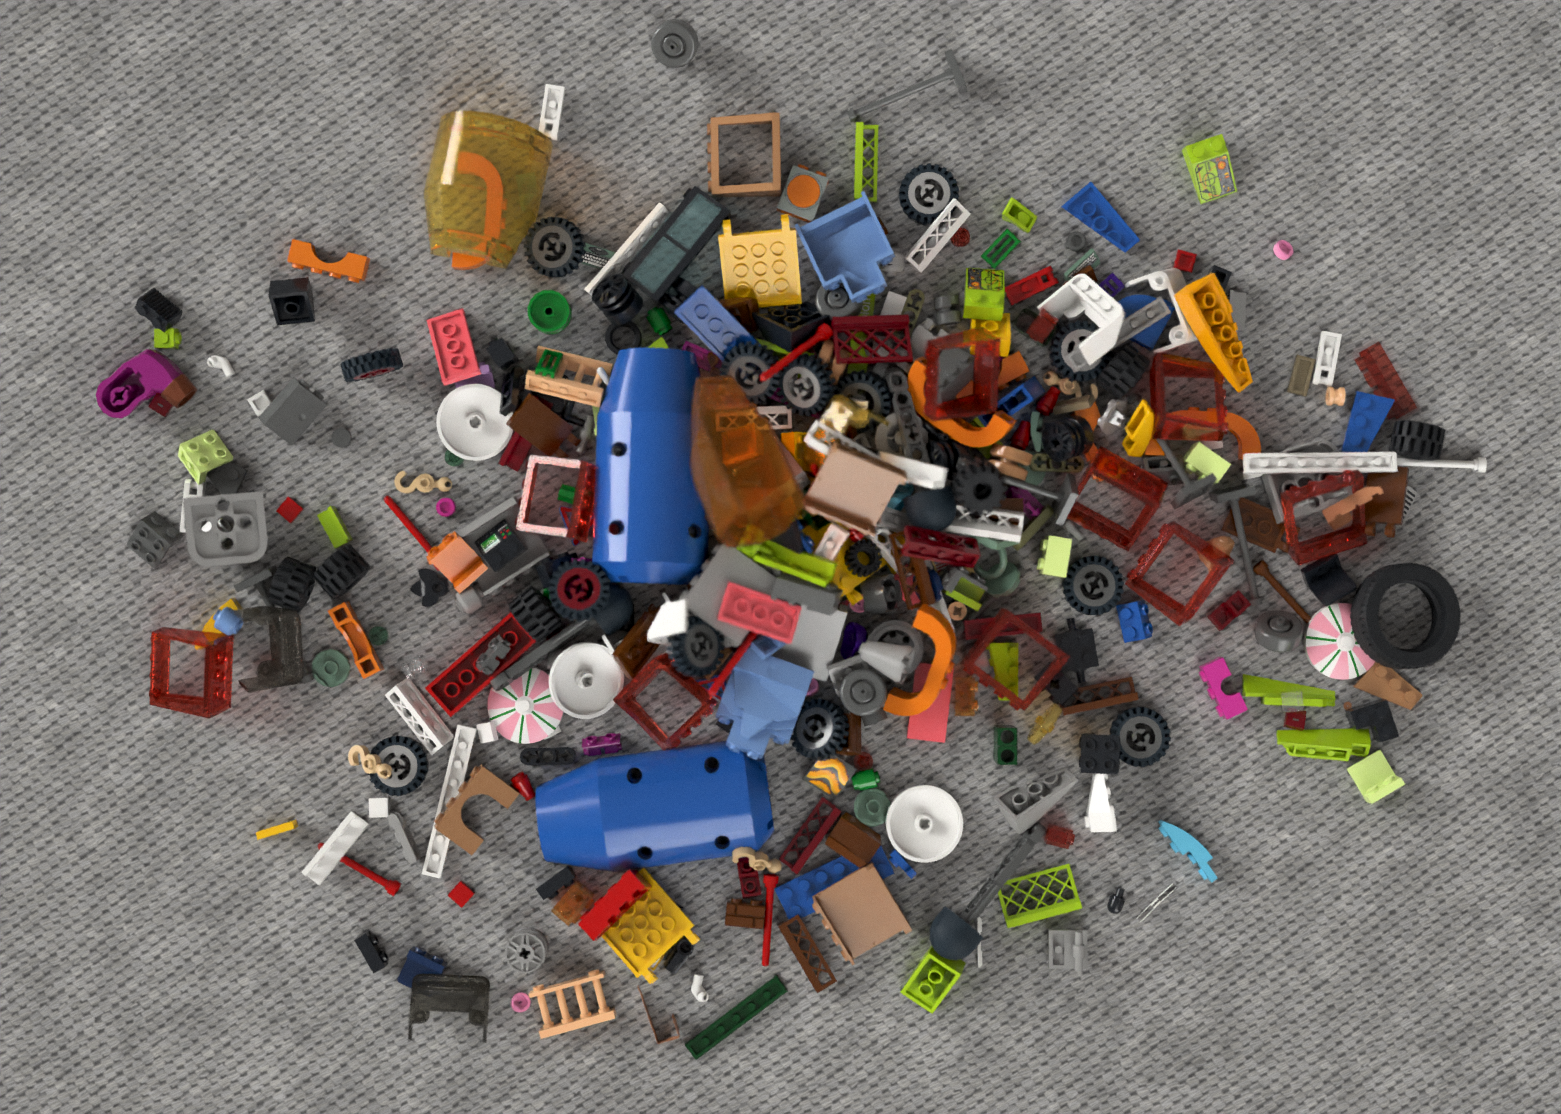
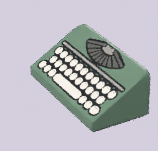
(596, 256)
(1089, 258)

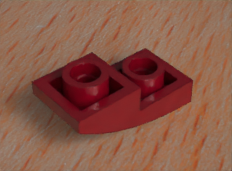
(748, 879)

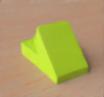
(1019, 215)

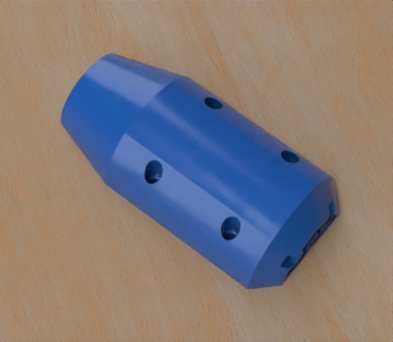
(651, 483)
(676, 808)

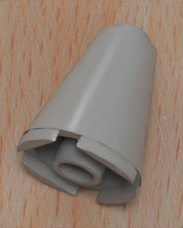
(888, 658)

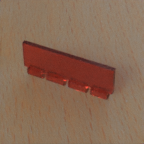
(1386, 378)

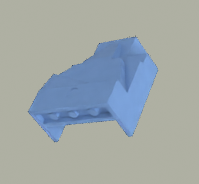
(848, 249)
(762, 702)

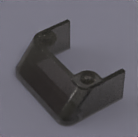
(285, 645)
(449, 994)

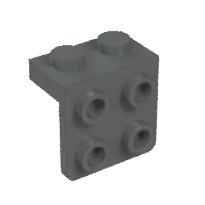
(153, 539)
(951, 575)

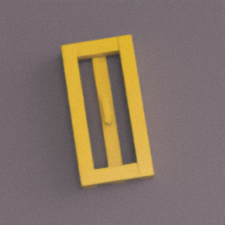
(276, 829)

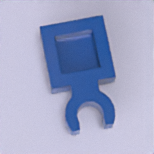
(898, 860)

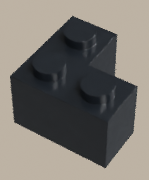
(1377, 716)

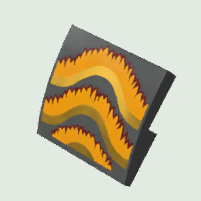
(829, 775)

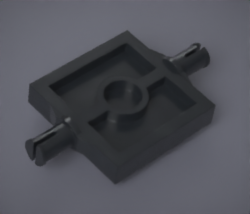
(1080, 647)

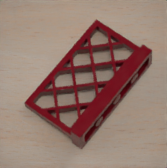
(872, 324)

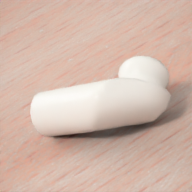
(222, 363)
(697, 989)

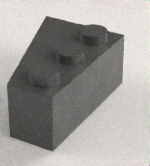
(954, 373)
(814, 596)

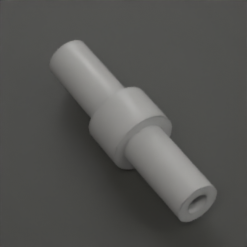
(585, 434)
(1069, 526)

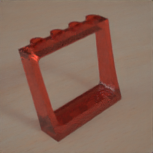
(1332, 542)
(627, 701)

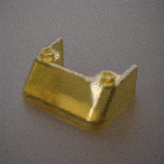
(838, 415)

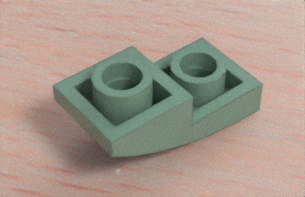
(1036, 422)

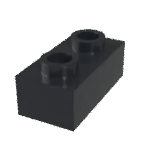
(550, 887)
(370, 950)

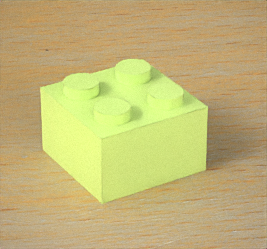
(1204, 461)
(1054, 556)

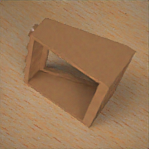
(745, 190)

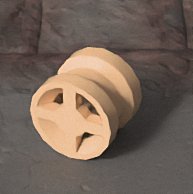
(1335, 396)
(955, 611)

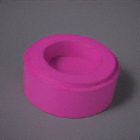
(446, 507)

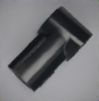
(678, 956)

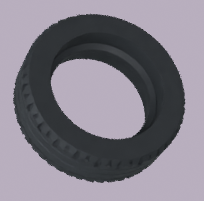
(1443, 607)

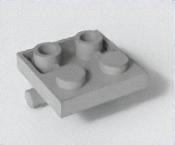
(1067, 949)

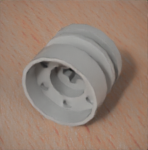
(532, 941)

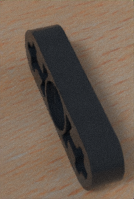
(533, 751)

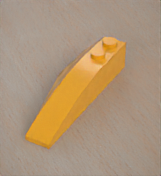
(1212, 323)

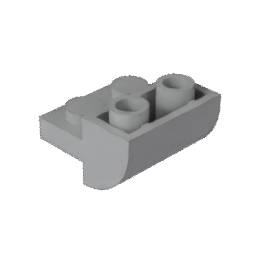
(841, 669)

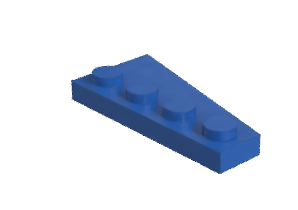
(1100, 216)
(1365, 421)

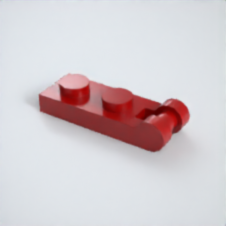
(1030, 286)

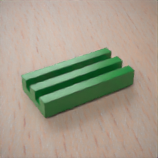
(989, 260)
(546, 370)

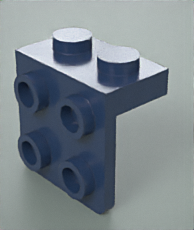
(420, 963)

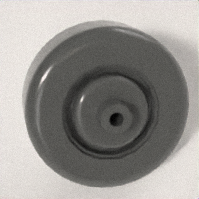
(674, 43)
(836, 303)
(1278, 631)
(863, 692)

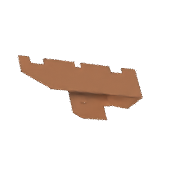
(1339, 513)
(673, 1017)

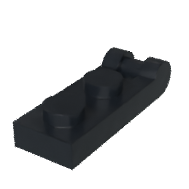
(510, 391)

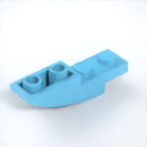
(1183, 843)

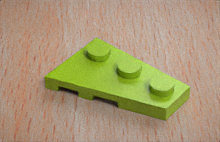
(1005, 665)

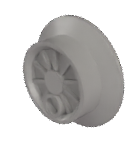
(889, 437)

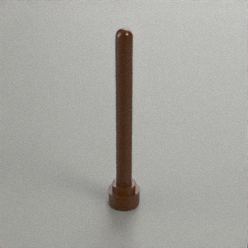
(1262, 569)

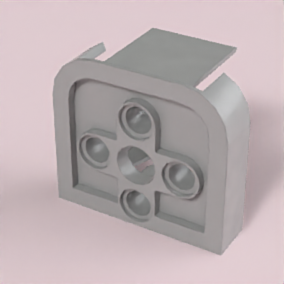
(1276, 483)
(207, 546)

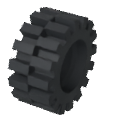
(870, 551)

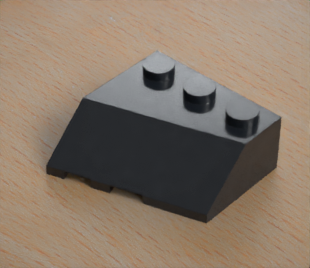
(790, 326)

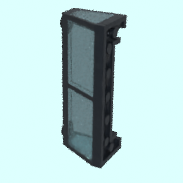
(676, 244)

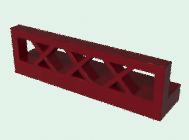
(518, 446)
(942, 550)
(975, 627)
(816, 839)

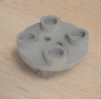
(1114, 416)

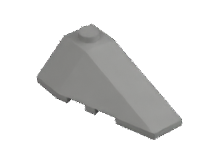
(1029, 803)

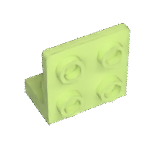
(203, 455)
(1374, 777)

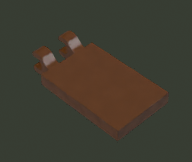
(542, 427)
(1388, 506)
(1258, 525)
(635, 647)

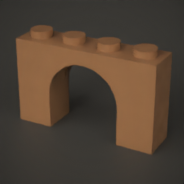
(481, 782)

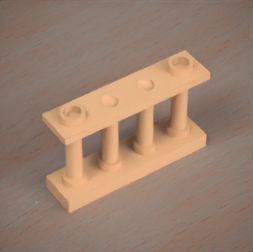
(566, 388)
(568, 1023)

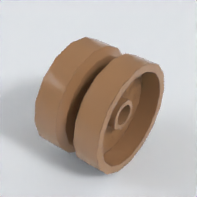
(828, 357)
(1009, 460)

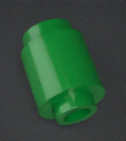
(659, 321)
(865, 779)

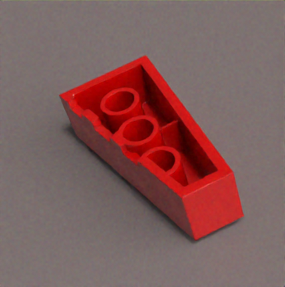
(614, 904)

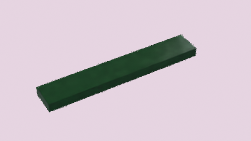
(736, 1017)

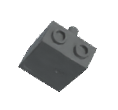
(293, 410)

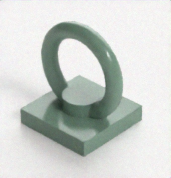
(995, 544)

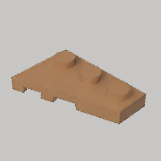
(1388, 685)

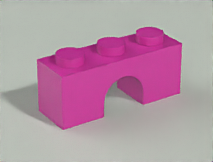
(1213, 674)

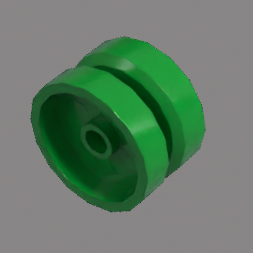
(553, 323)

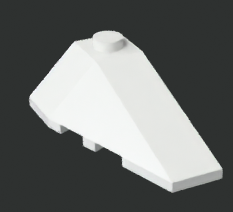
(1099, 811)

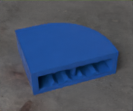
(1150, 335)
(1016, 399)

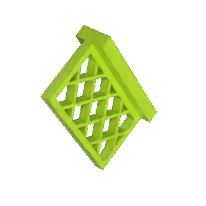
(1043, 912)

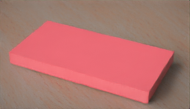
(453, 347)
(759, 613)
(931, 723)

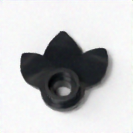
(427, 587)

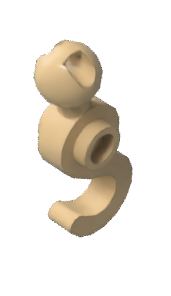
(1067, 387)
(424, 483)
(370, 762)
(757, 860)

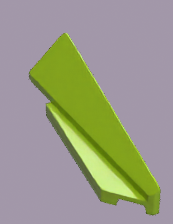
(1271, 690)
(1325, 743)

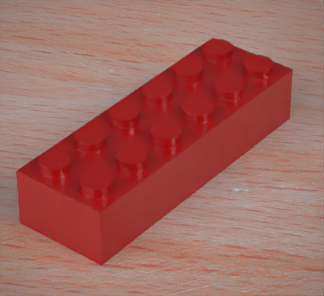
(463, 679)

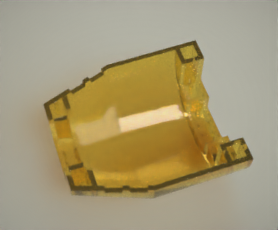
(484, 185)

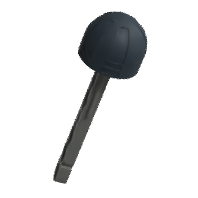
(927, 507)
(612, 619)
(952, 934)

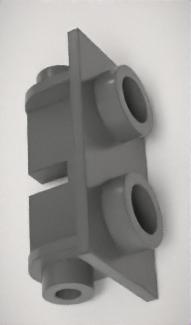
(496, 648)

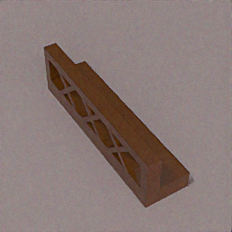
(920, 574)
(1103, 702)
(800, 956)

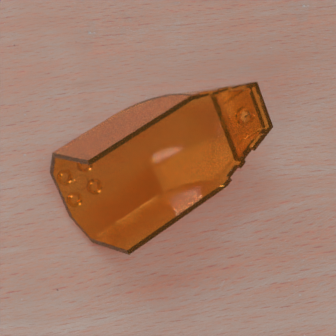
(739, 466)

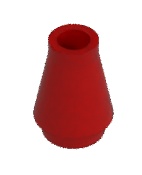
(1048, 401)
(1021, 436)
(523, 786)

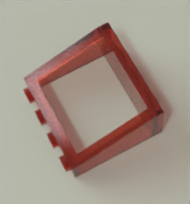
(985, 379)
(1180, 427)
(1127, 478)
(582, 502)
(1165, 604)
(993, 629)
(216, 672)

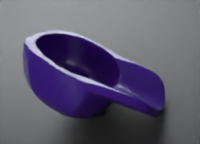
(853, 638)

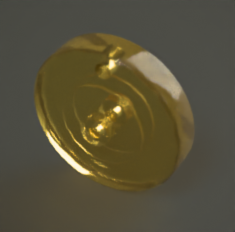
(1044, 723)

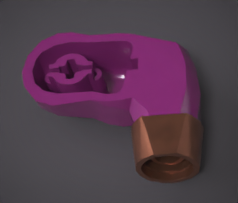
(140, 380)

